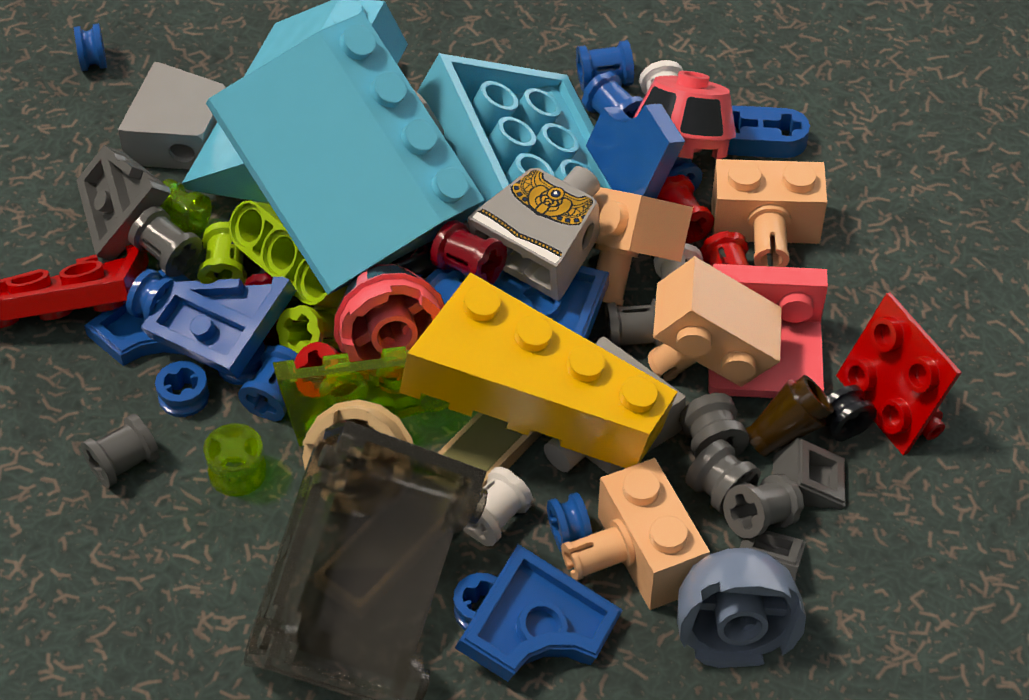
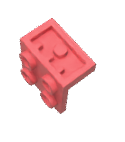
(802, 300)

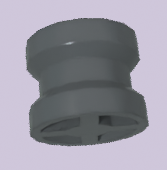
(711, 420)
(718, 471)

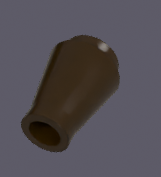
(791, 414)

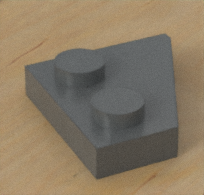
(113, 198)

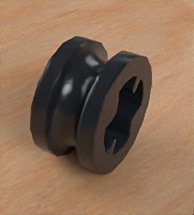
(851, 413)

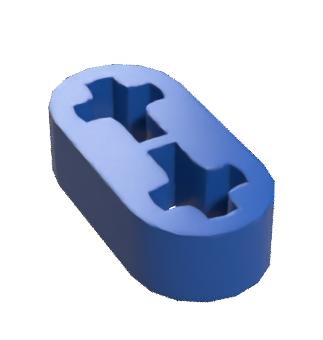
(761, 132)

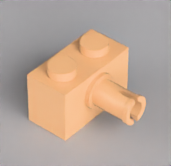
(770, 204)
(634, 226)
(715, 323)
(642, 530)

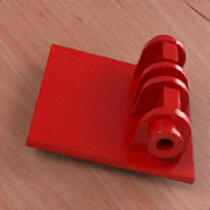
(900, 375)

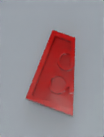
(76, 287)

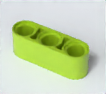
(265, 240)

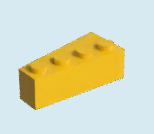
(536, 375)

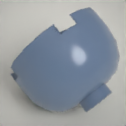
(739, 608)

